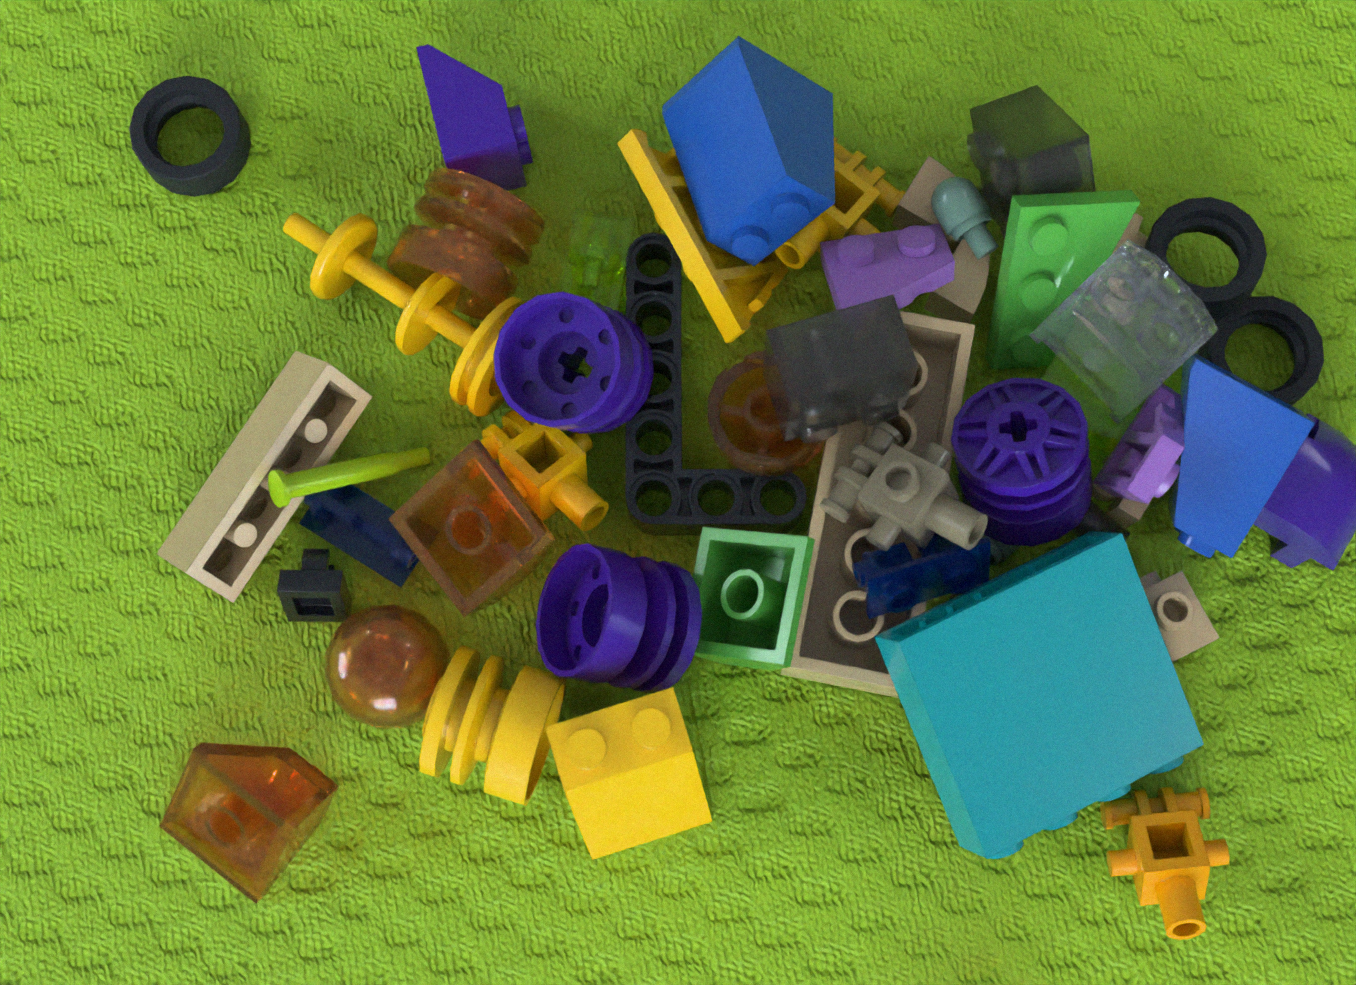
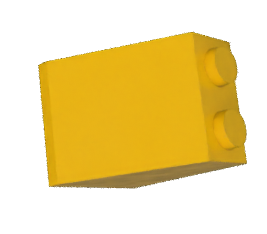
(629, 773)

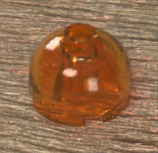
(747, 425)
(385, 665)

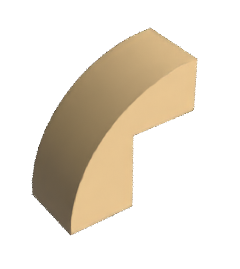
(960, 297)

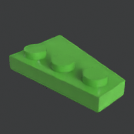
(1046, 256)

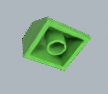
(750, 596)

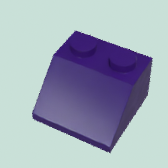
(474, 122)

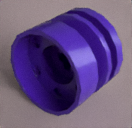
(541, 359)
(1024, 460)
(618, 619)

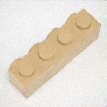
(233, 514)

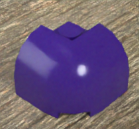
(1314, 500)

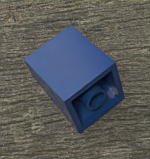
(753, 149)
(1232, 456)

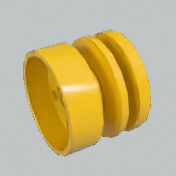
(491, 724)

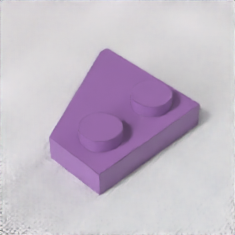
(887, 264)
(1147, 452)

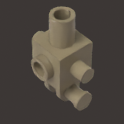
(903, 493)

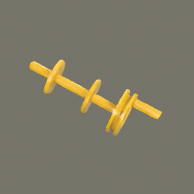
(426, 311)

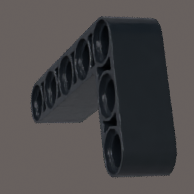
(663, 413)

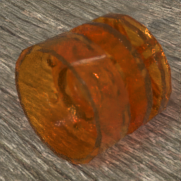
(467, 238)

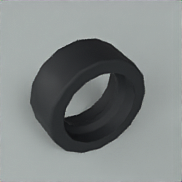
(170, 99)
(1230, 226)
(1290, 324)

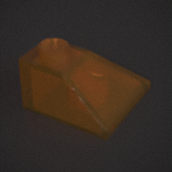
(247, 811)

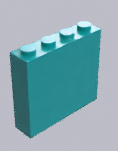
(1040, 693)

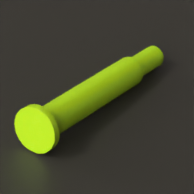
(336, 475)

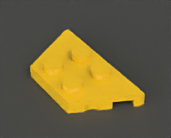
(724, 282)

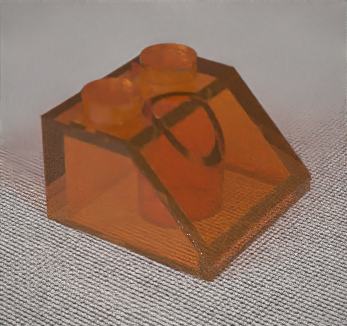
(473, 530)

